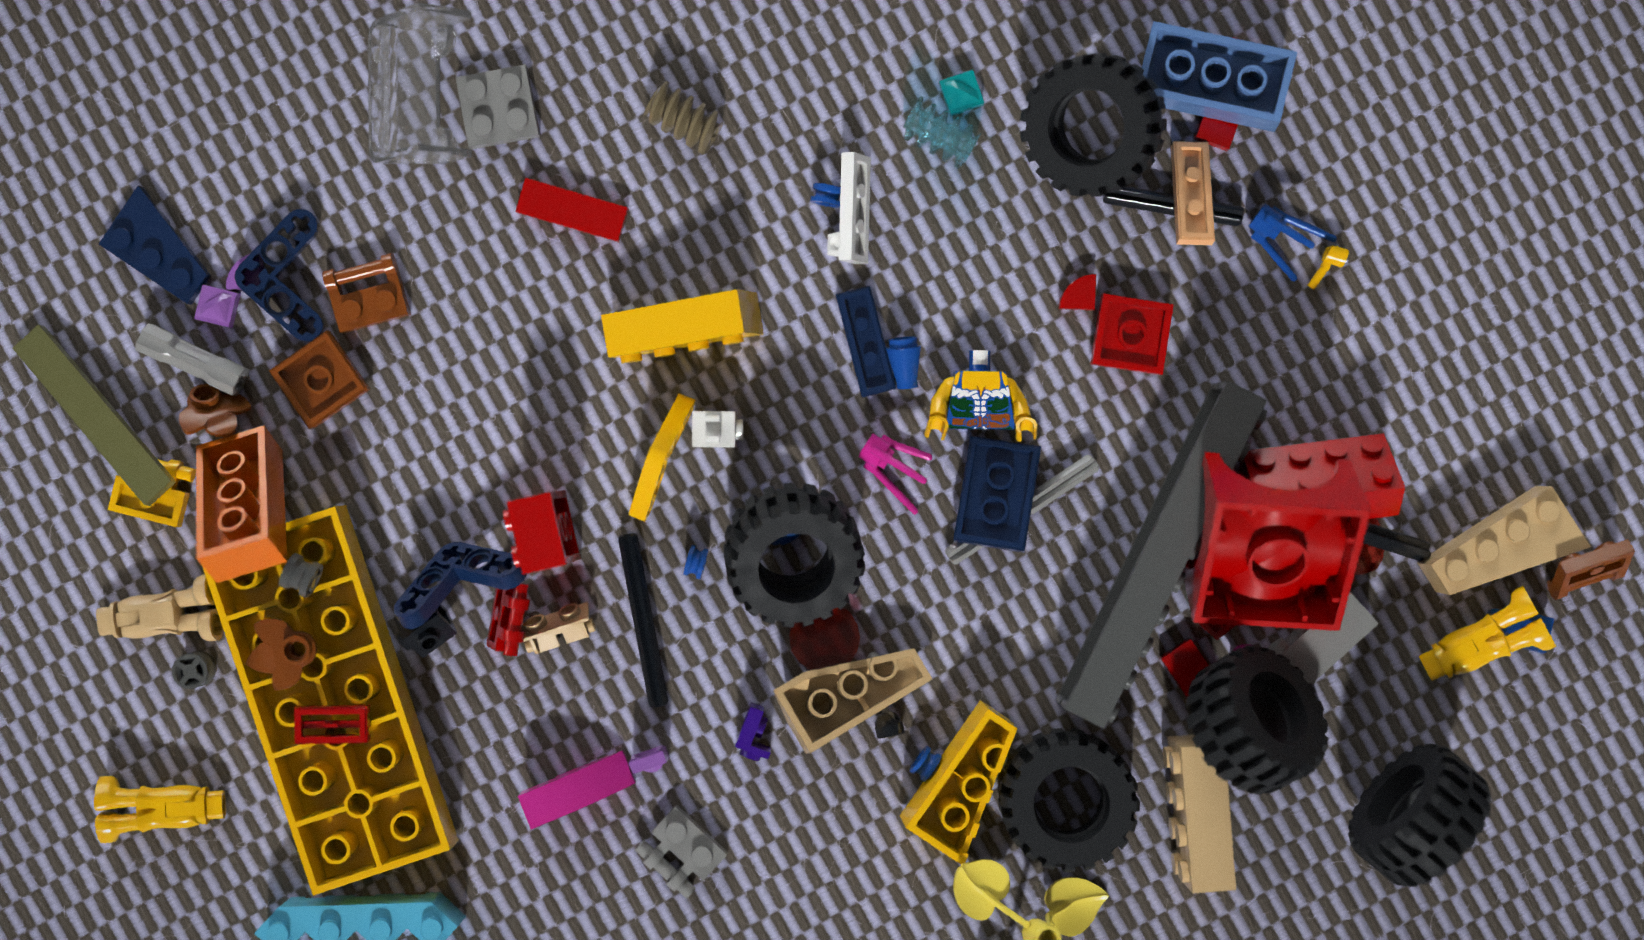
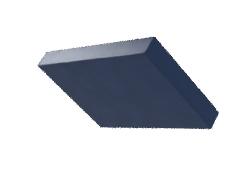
(997, 494)

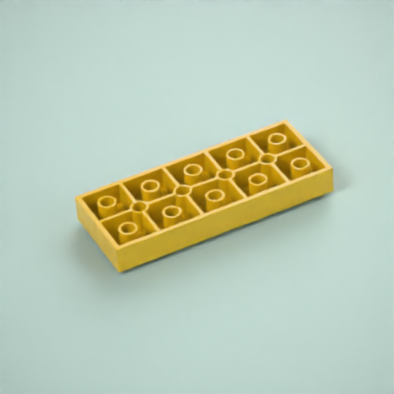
(346, 803)

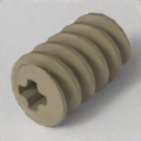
(683, 117)

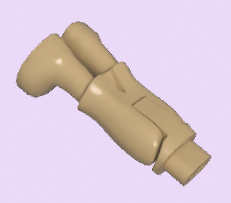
(162, 614)

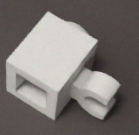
(716, 429)

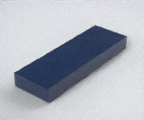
(865, 341)

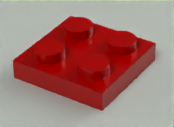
(1131, 334)

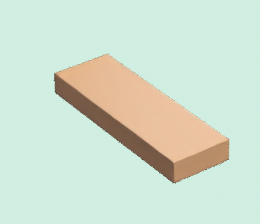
(1192, 193)

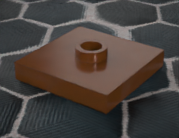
(319, 380)

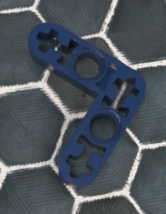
(271, 284)
(419, 603)

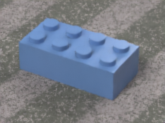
(1218, 75)

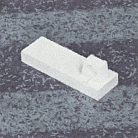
(852, 240)

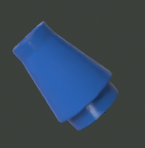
(904, 360)

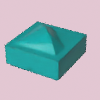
(961, 93)

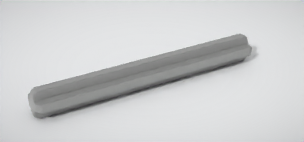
(1042, 496)

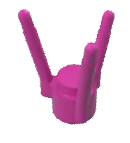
(878, 453)

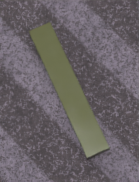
(94, 415)

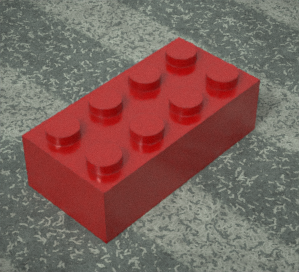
(1314, 465)

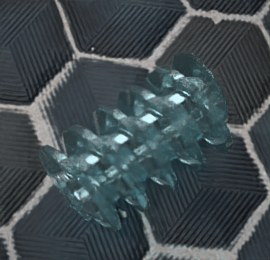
(940, 133)

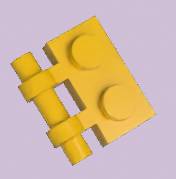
(167, 509)

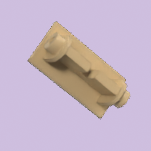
(570, 620)

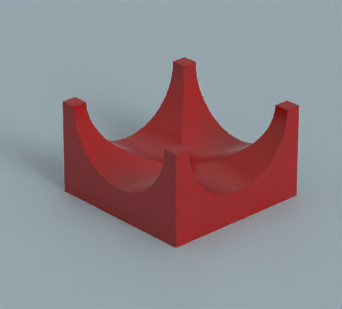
(1276, 551)

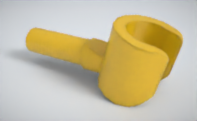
(1332, 255)

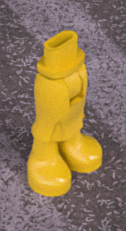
(1485, 640)
(155, 807)

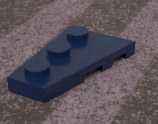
(152, 247)

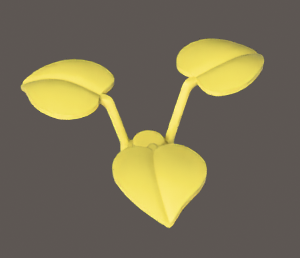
(1071, 900)

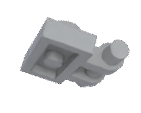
(689, 843)

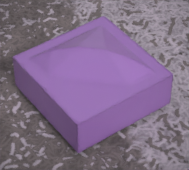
(217, 306)
(649, 760)

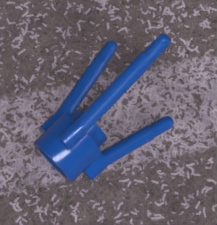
(1272, 221)

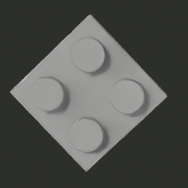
(498, 107)

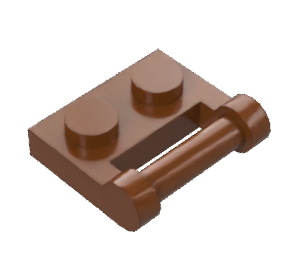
(371, 304)
(1577, 571)

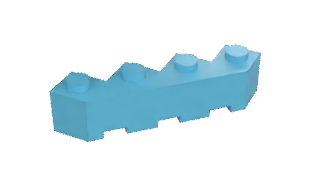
(374, 917)

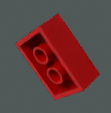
(541, 531)

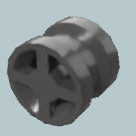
(300, 575)
(186, 670)

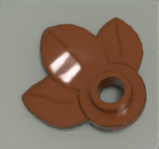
(212, 411)
(277, 652)

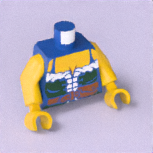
(980, 401)

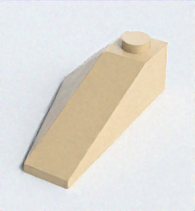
(839, 697)

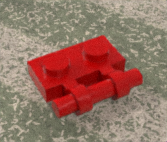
(507, 619)

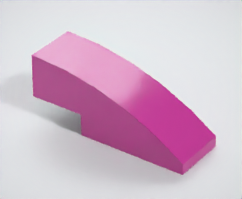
(576, 789)

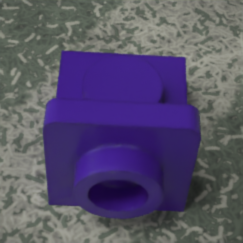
(753, 725)

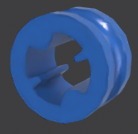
(826, 195)
(695, 562)
(925, 763)

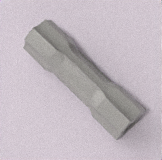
(194, 360)

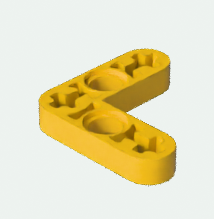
(659, 455)

